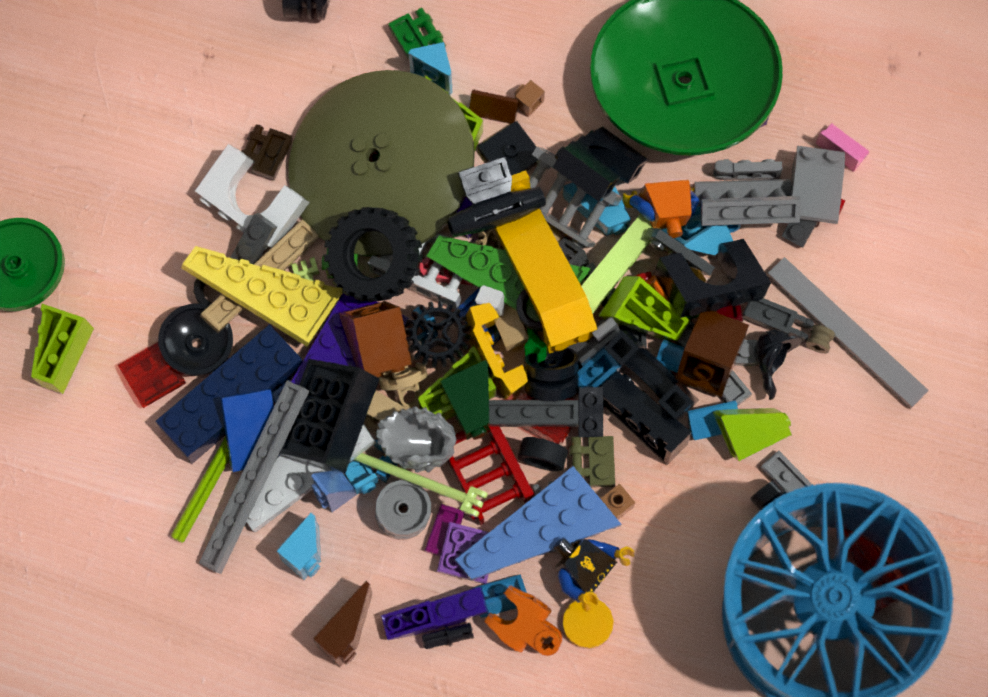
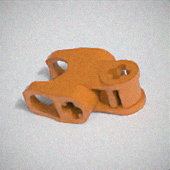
(528, 627)

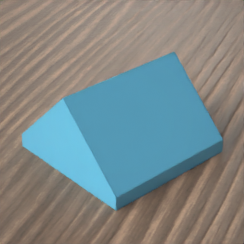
(433, 63)

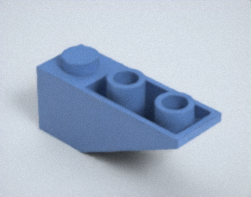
(332, 489)

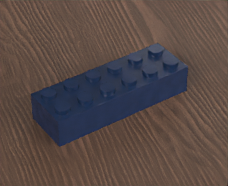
(197, 418)

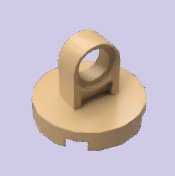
(403, 382)

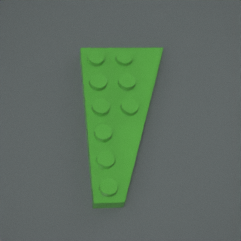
(486, 267)

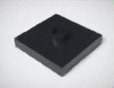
(513, 145)

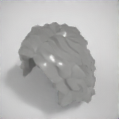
(416, 439)

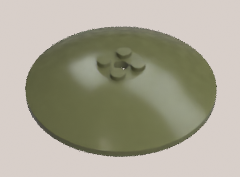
(420, 146)

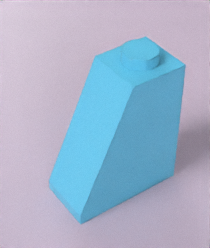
(612, 220)

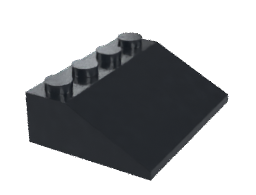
(330, 414)

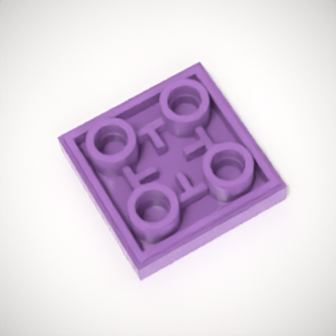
(456, 542)

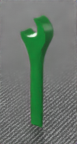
(535, 345)

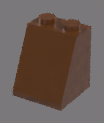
(712, 352)

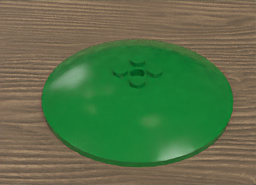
(712, 42)

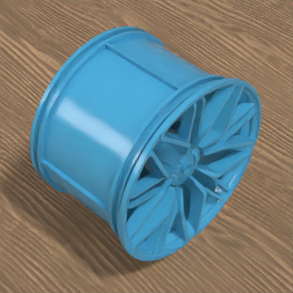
(835, 596)

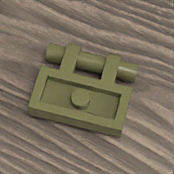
(601, 460)

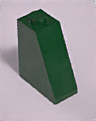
(469, 399)

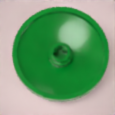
(29, 263)

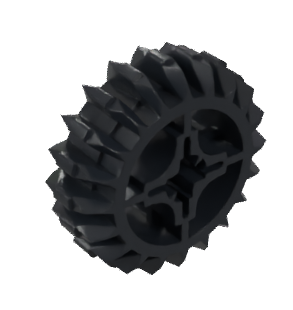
(445, 341)

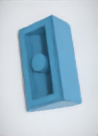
(702, 420)
(495, 597)

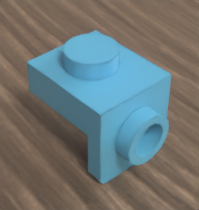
(361, 477)

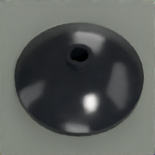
(180, 332)

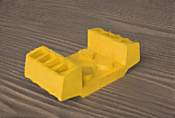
(483, 317)

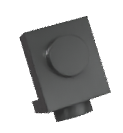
(799, 232)

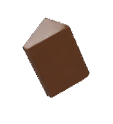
(494, 106)

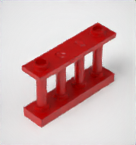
(508, 467)

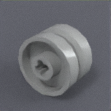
(399, 524)

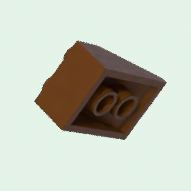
(343, 631)

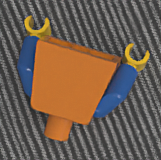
(665, 204)

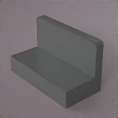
(589, 348)

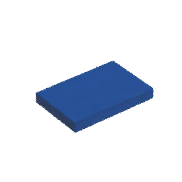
(243, 422)

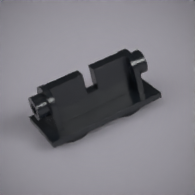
(590, 411)

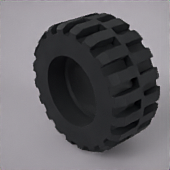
(342, 247)

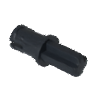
(447, 636)

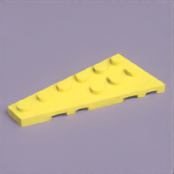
(274, 295)

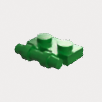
(408, 34)

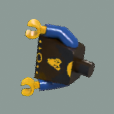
(586, 566)

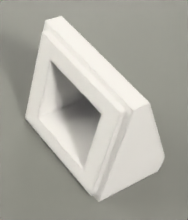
(491, 296)

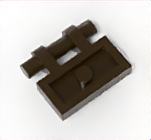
(272, 153)

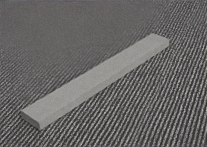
(847, 333)
(253, 477)

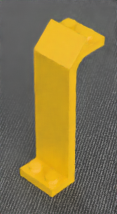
(547, 277)

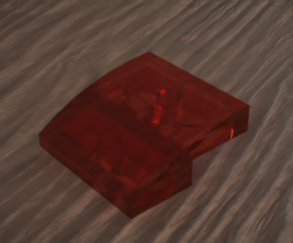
(150, 375)

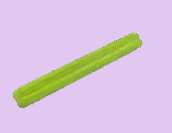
(202, 493)

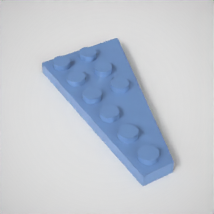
(560, 510)

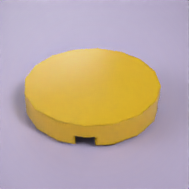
(588, 628)

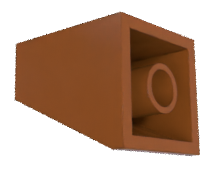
(377, 338)

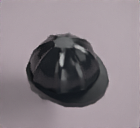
(771, 353)

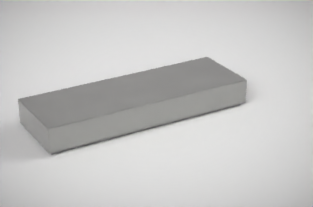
(785, 472)

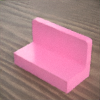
(837, 140)

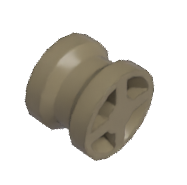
(820, 339)

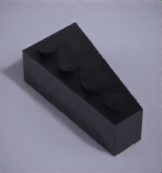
(645, 417)

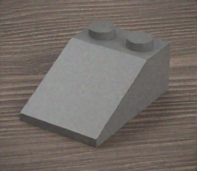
(818, 183)

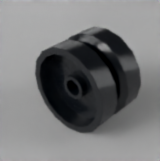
(554, 377)

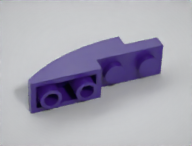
(434, 614)

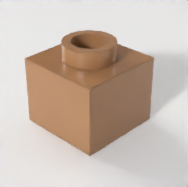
(529, 97)
(618, 509)

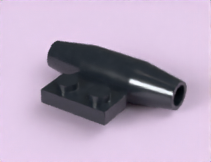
(492, 199)

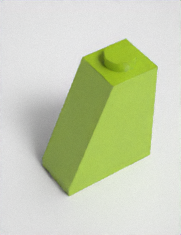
(751, 429)

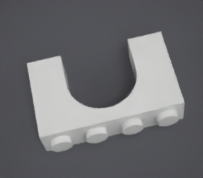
(220, 188)

